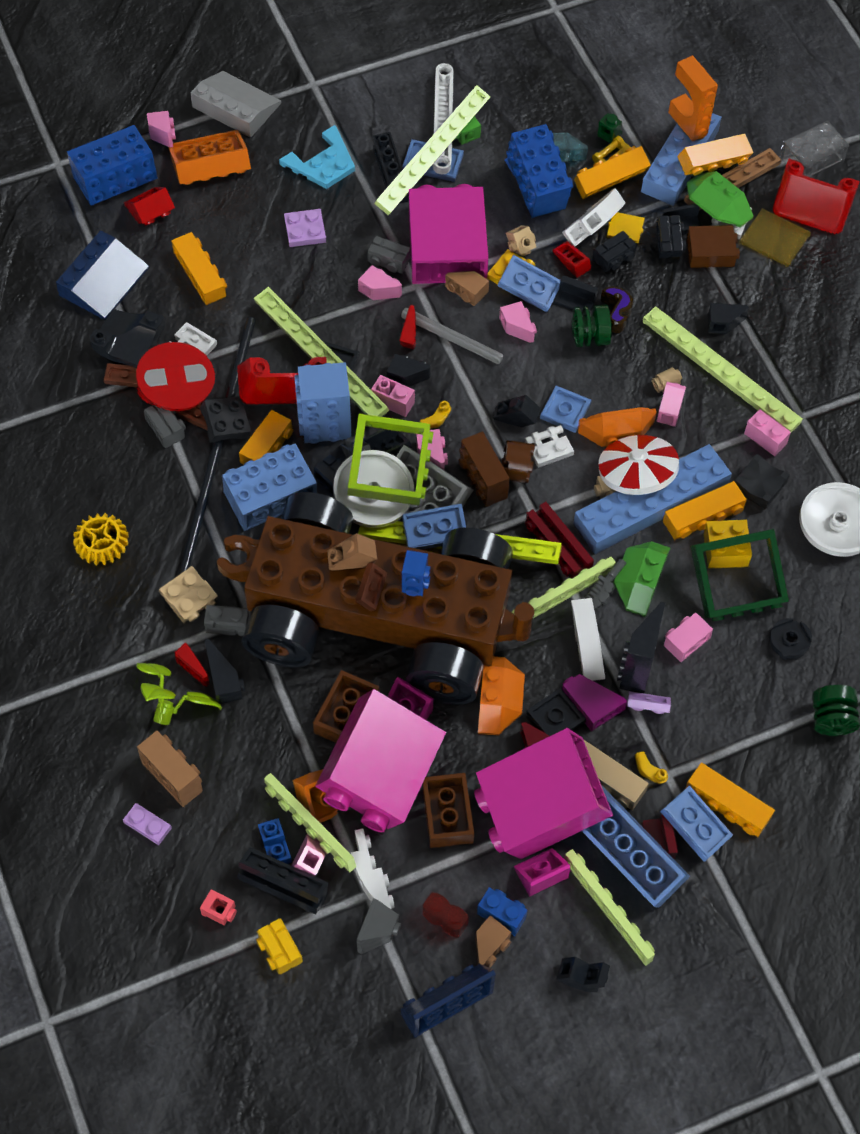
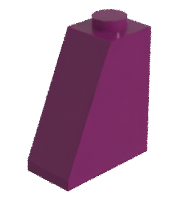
(593, 700)

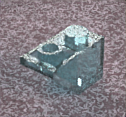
(570, 147)

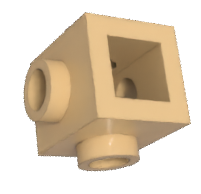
(521, 240)

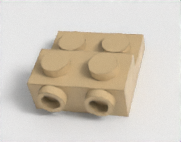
(188, 595)

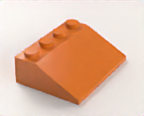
(209, 157)

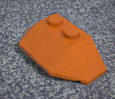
(615, 425)
(500, 696)

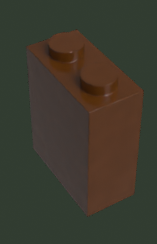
(712, 246)

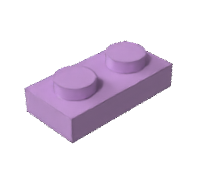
(642, 701)
(147, 824)

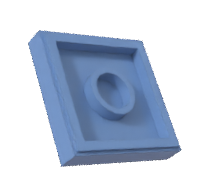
(565, 409)

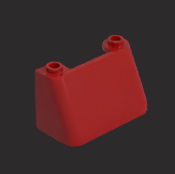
(813, 200)
(262, 387)

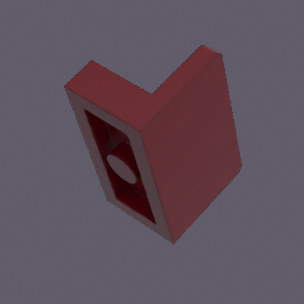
(663, 833)

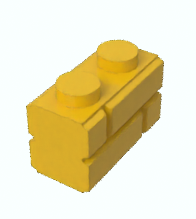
(279, 946)

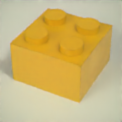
(730, 556)

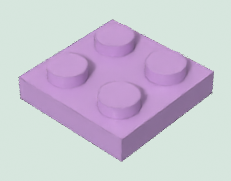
(305, 227)

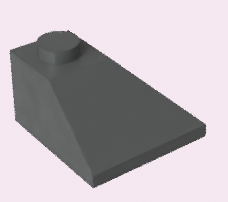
(377, 927)

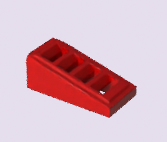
(576, 268)
(408, 333)
(188, 661)

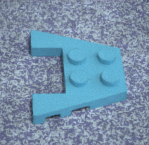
(326, 167)

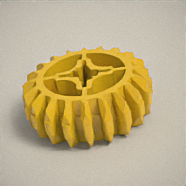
(98, 532)

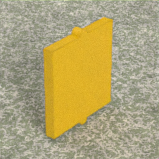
(629, 224)

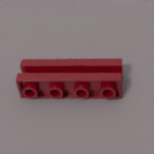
(549, 527)

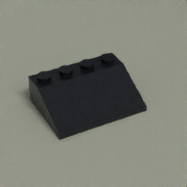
(639, 653)

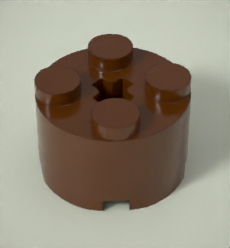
(518, 460)

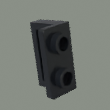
(387, 441)

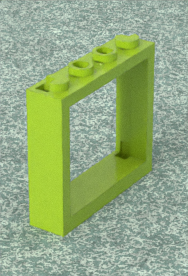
(384, 493)

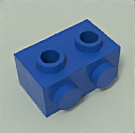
(415, 573)
(507, 912)

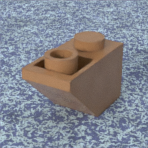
(467, 285)
(352, 553)
(490, 940)

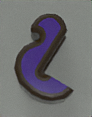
(622, 304)

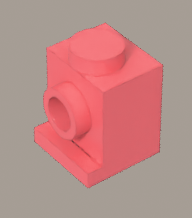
(216, 901)

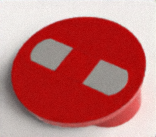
(174, 376)

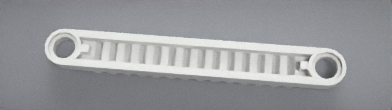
(442, 110)

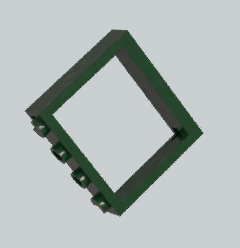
(703, 581)

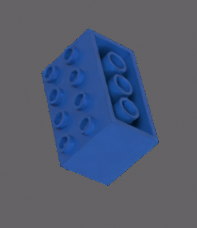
(112, 165)
(539, 170)

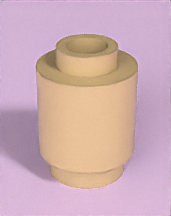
(669, 375)

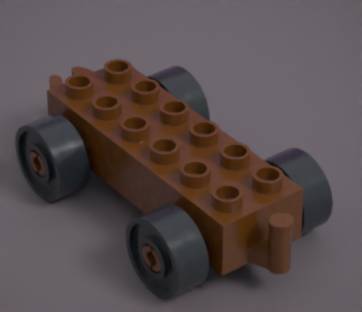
(448, 627)

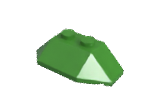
(719, 198)
(640, 575)

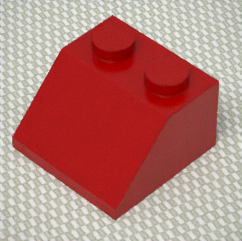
(150, 205)

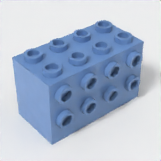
(323, 402)
(264, 485)

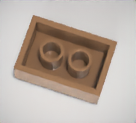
(170, 768)

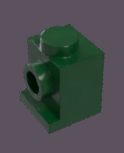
(611, 123)

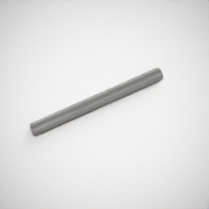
(456, 337)

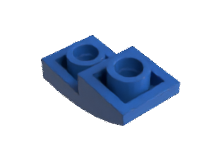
(274, 840)

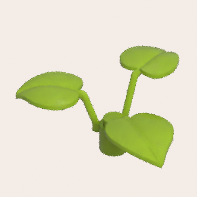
(164, 707)

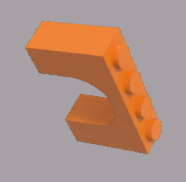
(694, 114)

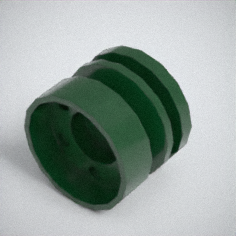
(591, 326)
(835, 710)

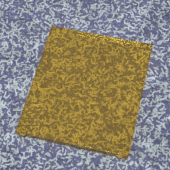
(775, 237)

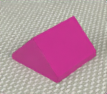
(411, 698)
(542, 871)

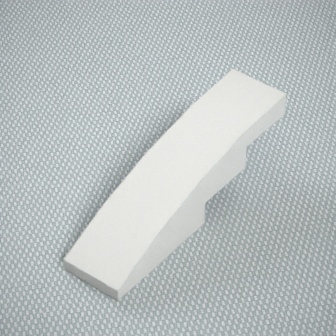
(588, 639)

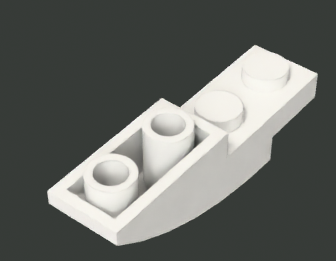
(594, 217)
(370, 879)

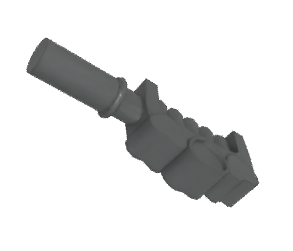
(601, 592)

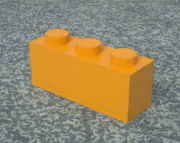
(267, 437)

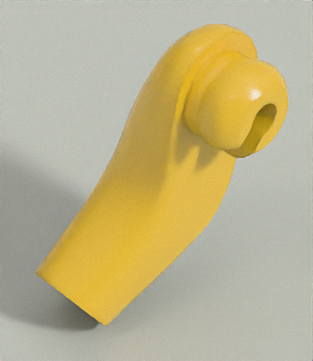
(439, 416)
(649, 771)

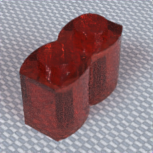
(450, 917)

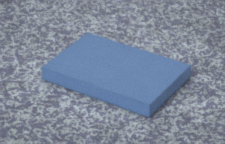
(457, 155)
(529, 283)
(429, 527)
(696, 823)

